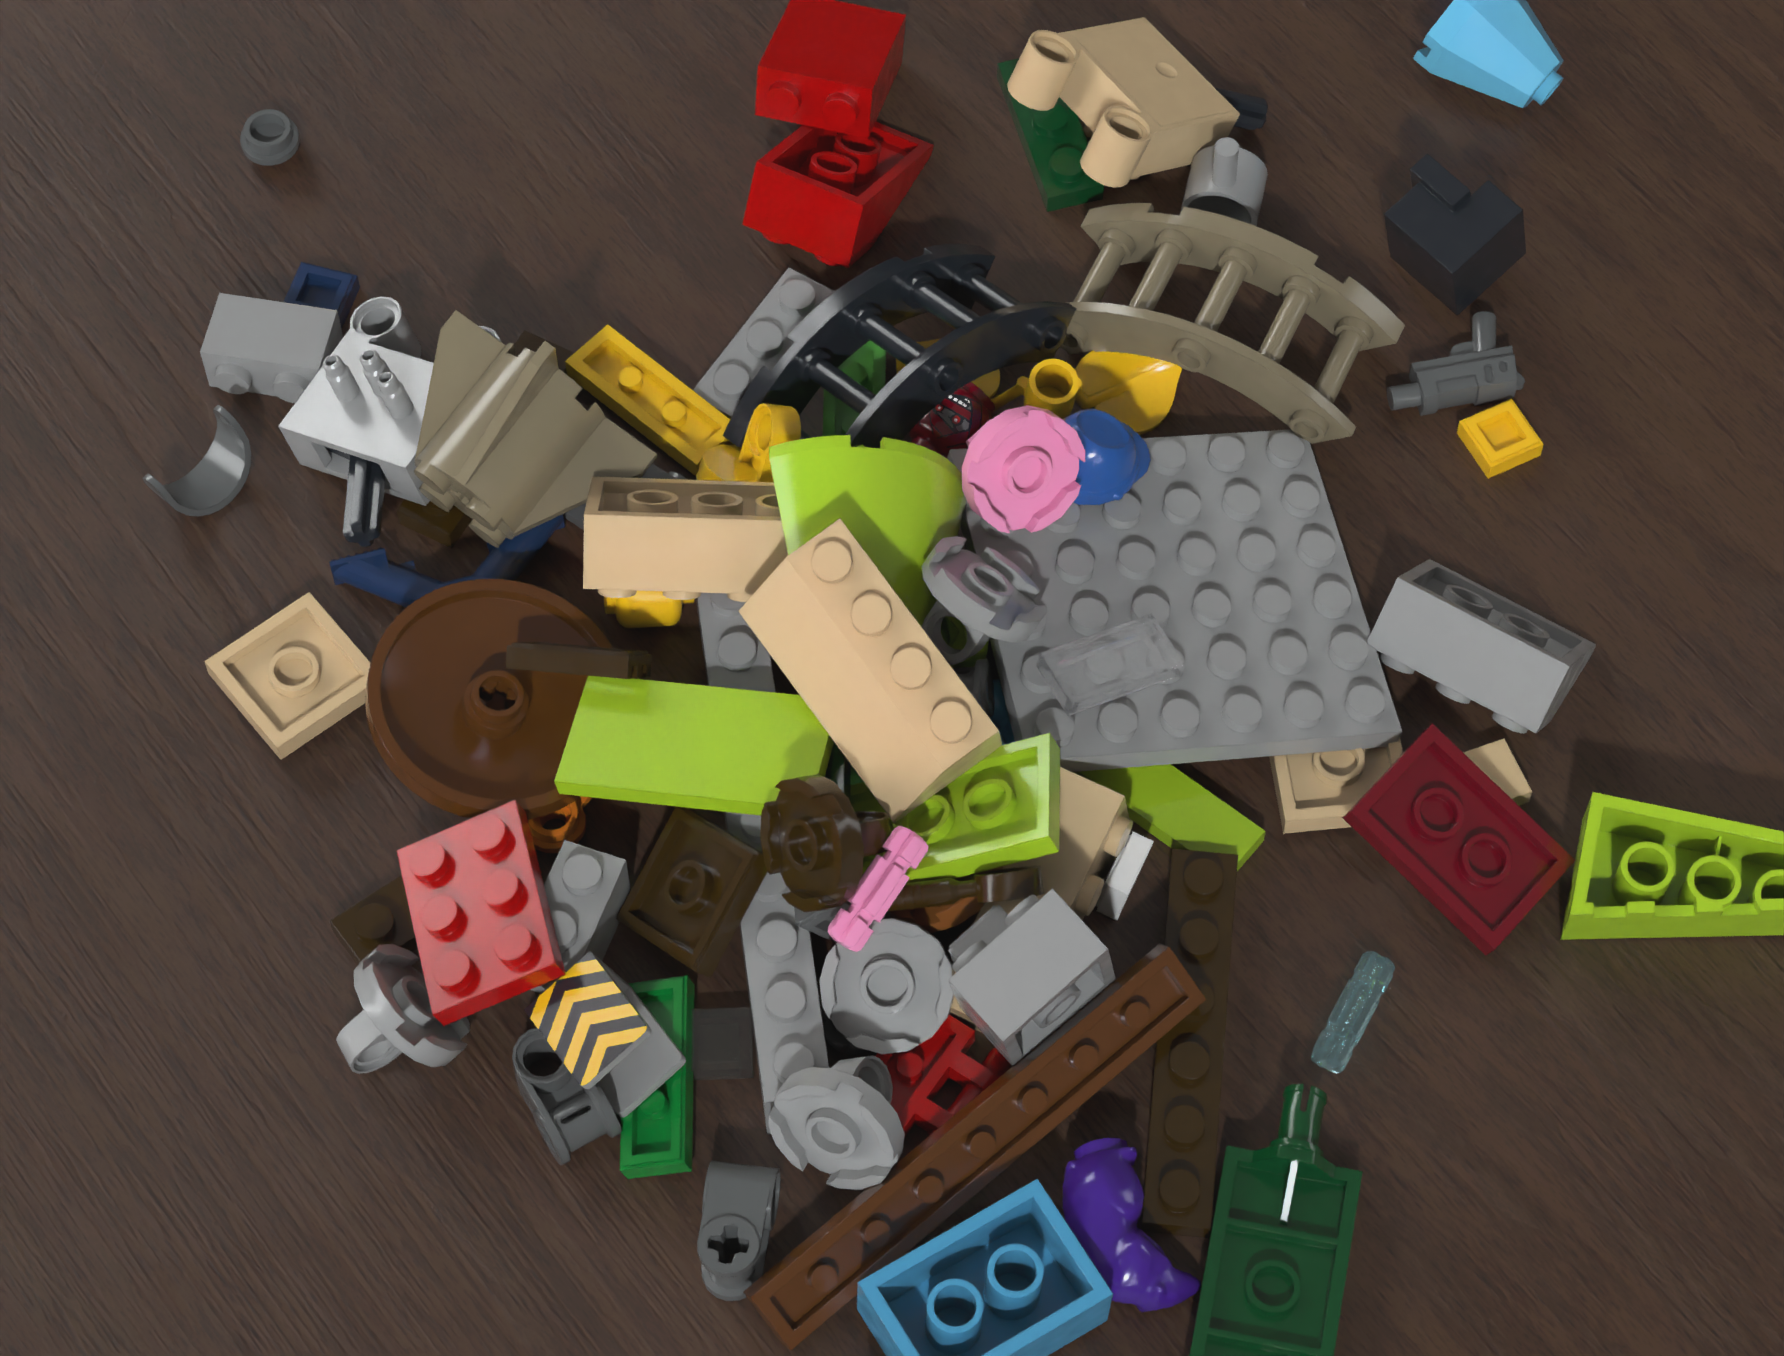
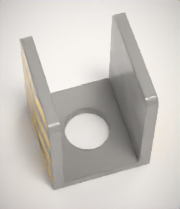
(605, 1034)

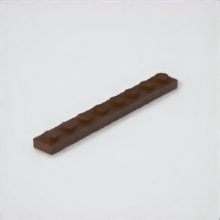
(975, 1145)

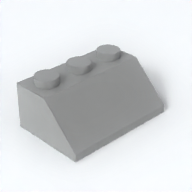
(1479, 646)

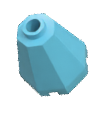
(1493, 50)

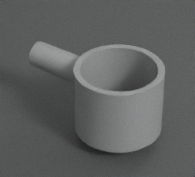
(1226, 181)

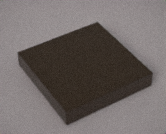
(694, 890)

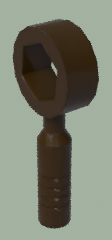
(988, 887)

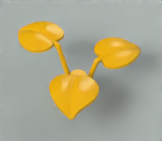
(1122, 384)

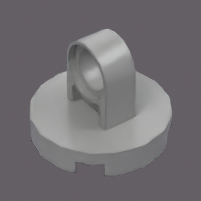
(983, 593)
(890, 990)
(396, 1016)
(839, 1122)

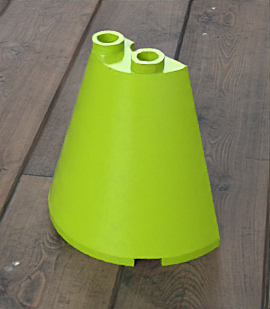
(888, 497)

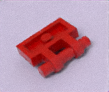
(925, 1068)

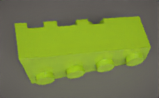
(1672, 875)

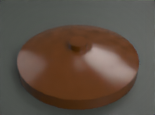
(453, 713)

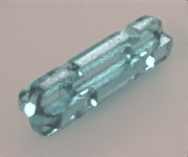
(1353, 1012)

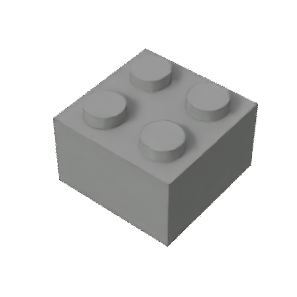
(1031, 975)

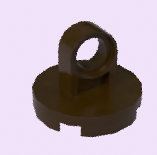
(818, 841)

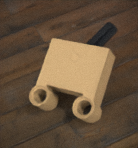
(1134, 95)

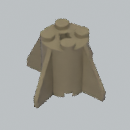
(510, 435)

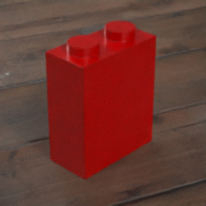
(830, 65)

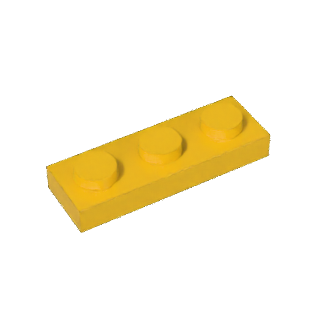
(648, 397)

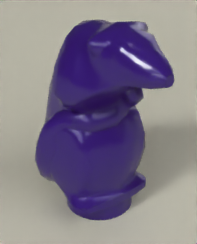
(1102, 1210)

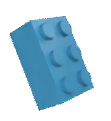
(989, 1286)

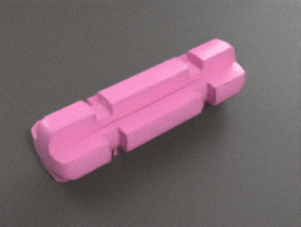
(878, 888)

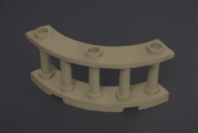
(1240, 254)

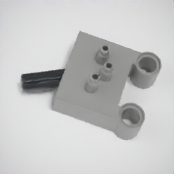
(366, 415)

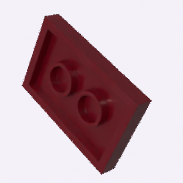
(1459, 839)

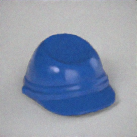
(1113, 456)

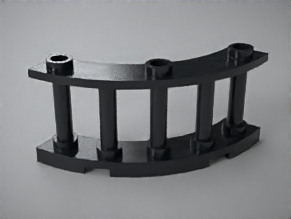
(867, 309)

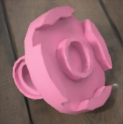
(1022, 469)

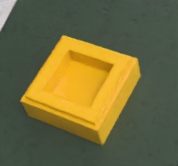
(1499, 438)

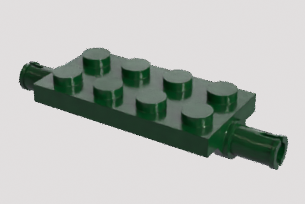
(1278, 1244)

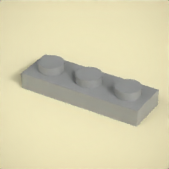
(760, 340)

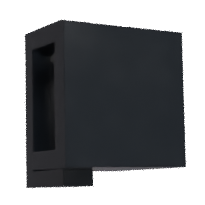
(1452, 238)

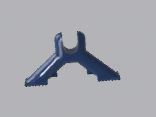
(404, 585)

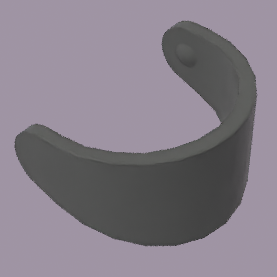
(216, 477)

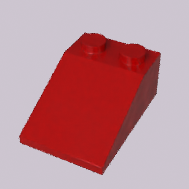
(833, 189)

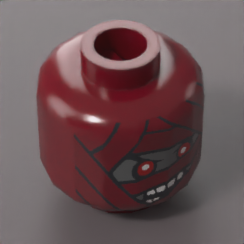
(953, 420)

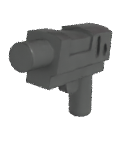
(1471, 374)

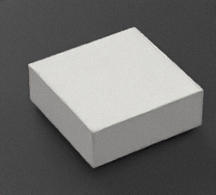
(1123, 875)

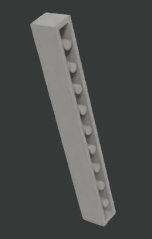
(774, 949)

